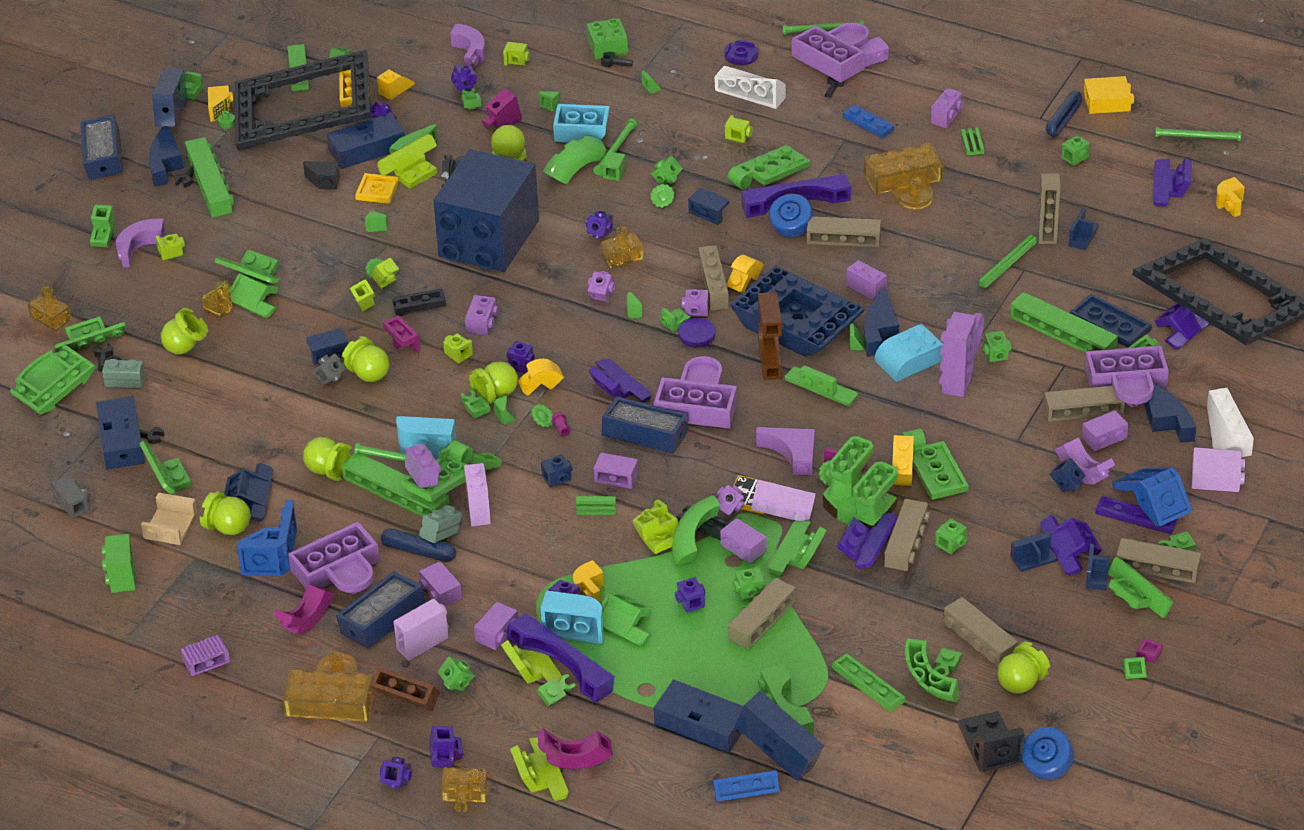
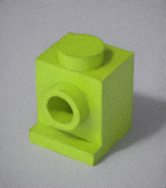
(516, 53)
(737, 129)
(170, 246)
(385, 273)
(363, 295)
(454, 345)

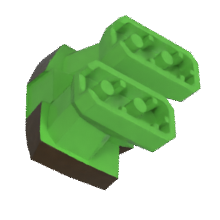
(859, 494)

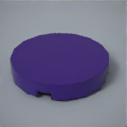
(741, 52)
(696, 332)

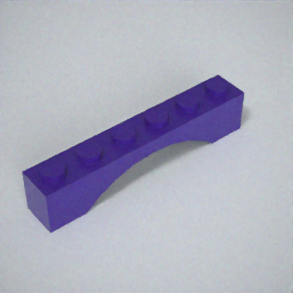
(829, 189)
(533, 636)

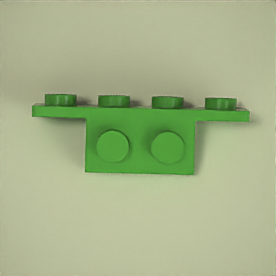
(89, 332)
(821, 384)
(1137, 589)

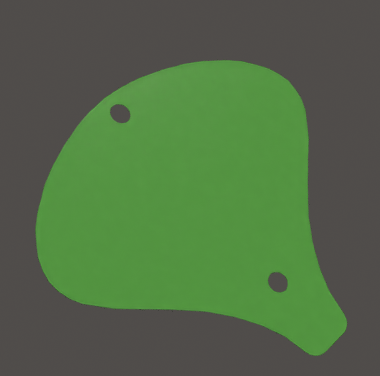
(696, 643)

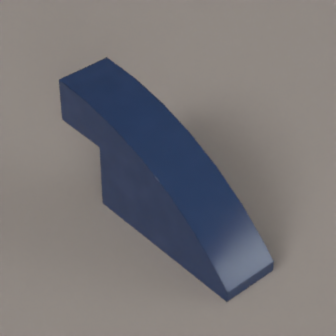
(164, 156)
(879, 323)
(1168, 413)

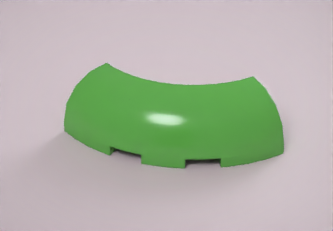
(574, 157)
(683, 544)
(933, 682)

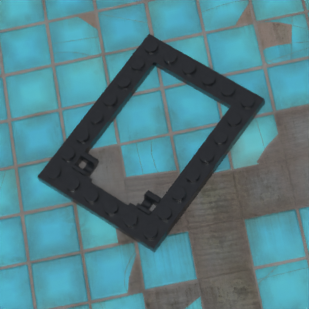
(247, 91)
(1286, 302)

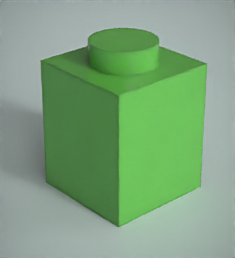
(614, 166)

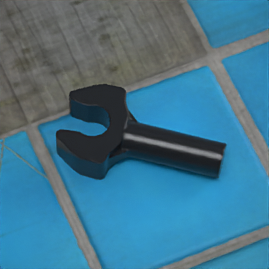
(610, 59)
(833, 85)
(186, 178)
(102, 354)
(150, 435)

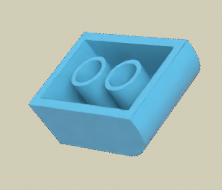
(578, 121)
(909, 352)
(432, 432)
(573, 617)

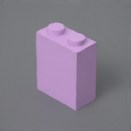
(1217, 469)
(477, 494)
(421, 629)

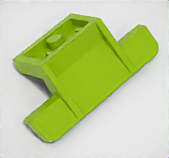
(410, 162)
(532, 664)
(538, 772)

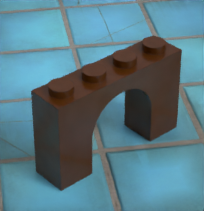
(768, 332)

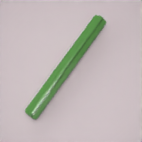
(1007, 261)

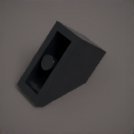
(322, 174)

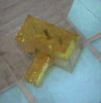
(622, 249)
(49, 310)
(464, 786)

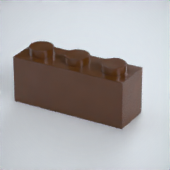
(405, 688)

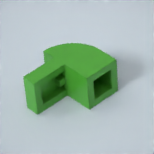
(104, 225)

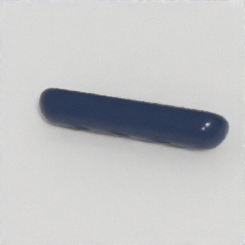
(1064, 113)
(417, 545)

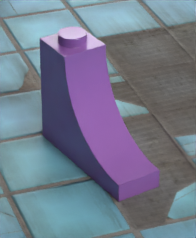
(793, 444)

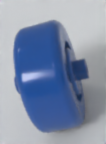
(790, 215)
(1048, 753)

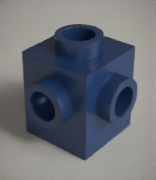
(556, 470)
(1067, 475)

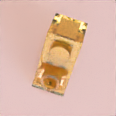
(218, 300)

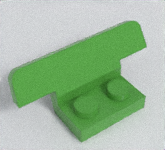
(254, 265)
(250, 292)
(169, 473)
(796, 547)
(622, 615)

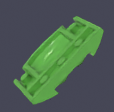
(51, 379)

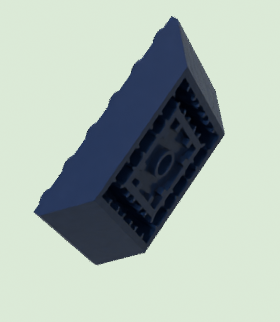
(818, 311)

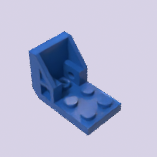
(1157, 493)
(268, 549)

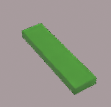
(296, 58)
(868, 682)

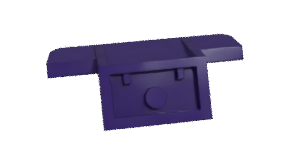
(1170, 181)
(1183, 322)
(617, 381)
(1069, 541)
(864, 543)

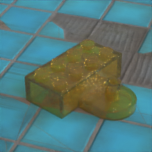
(905, 173)
(329, 691)

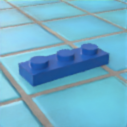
(868, 121)
(746, 785)

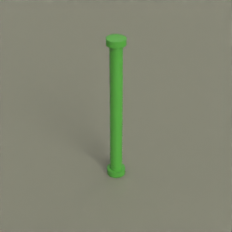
(827, 27)
(630, 124)
(1198, 134)
(379, 452)

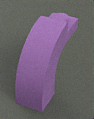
(470, 40)
(138, 235)
(1093, 470)

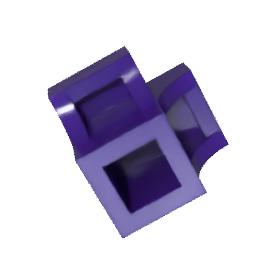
(444, 746)

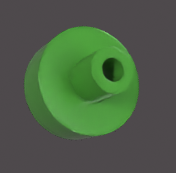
(226, 120)

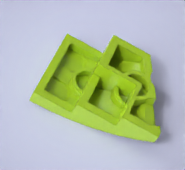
(656, 527)

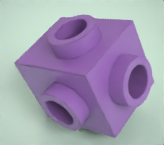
(601, 286)
(696, 302)
(737, 502)

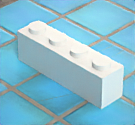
(750, 87)
(1227, 424)

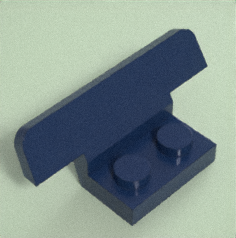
(251, 488)

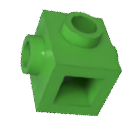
(1075, 150)
(663, 172)
(996, 346)
(951, 536)
(749, 583)
(455, 674)

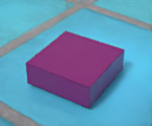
(1149, 650)

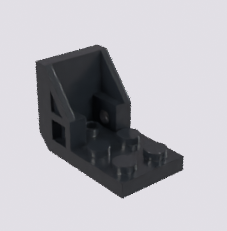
(992, 742)

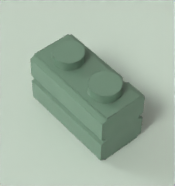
(123, 373)
(440, 524)

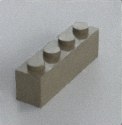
(1048, 208)
(844, 231)
(713, 277)
(1081, 403)
(907, 534)
(1160, 560)
(761, 613)
(979, 630)

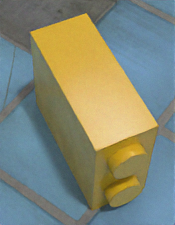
(1108, 95)
(903, 459)

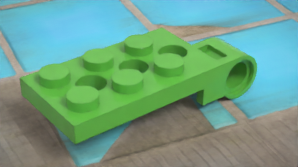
(768, 167)
(946, 470)
(452, 472)

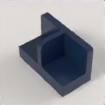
(707, 205)
(1082, 231)
(327, 343)
(1032, 552)
(1097, 570)

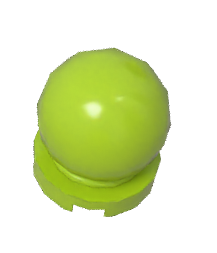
(509, 143)
(183, 332)
(366, 360)
(494, 381)
(326, 457)
(225, 514)
(1022, 668)

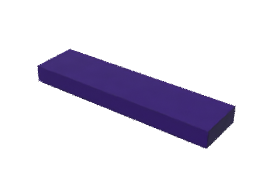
(1130, 514)

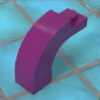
(308, 612)
(575, 754)

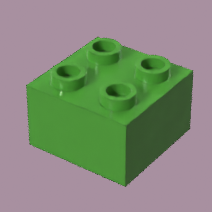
(607, 37)
(118, 563)

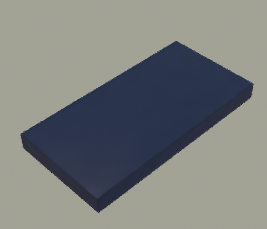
(1113, 319)

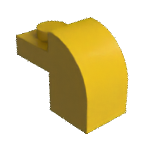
(1230, 195)
(743, 270)
(540, 372)
(589, 579)

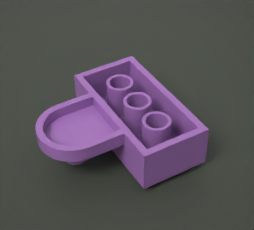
(834, 51)
(959, 350)
(1129, 371)
(699, 394)
(337, 559)

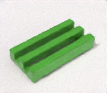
(971, 134)
(596, 505)

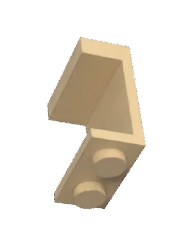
(171, 519)

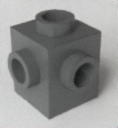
(329, 369)

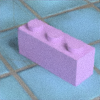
(783, 501)

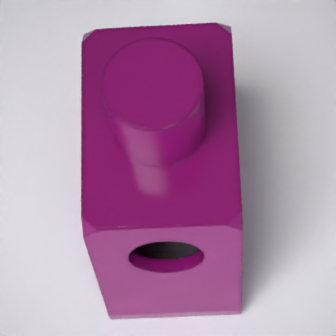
(502, 110)

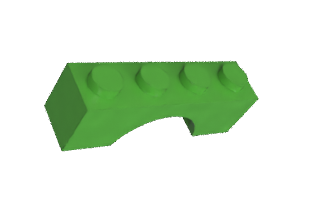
(777, 685)

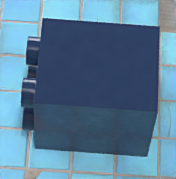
(486, 210)

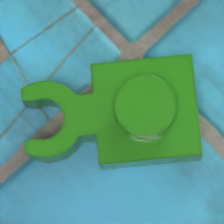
(471, 99)
(475, 405)
(1180, 541)
(947, 661)
(554, 691)

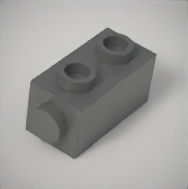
(70, 496)

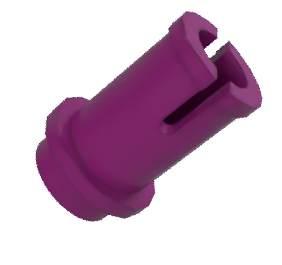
(559, 421)

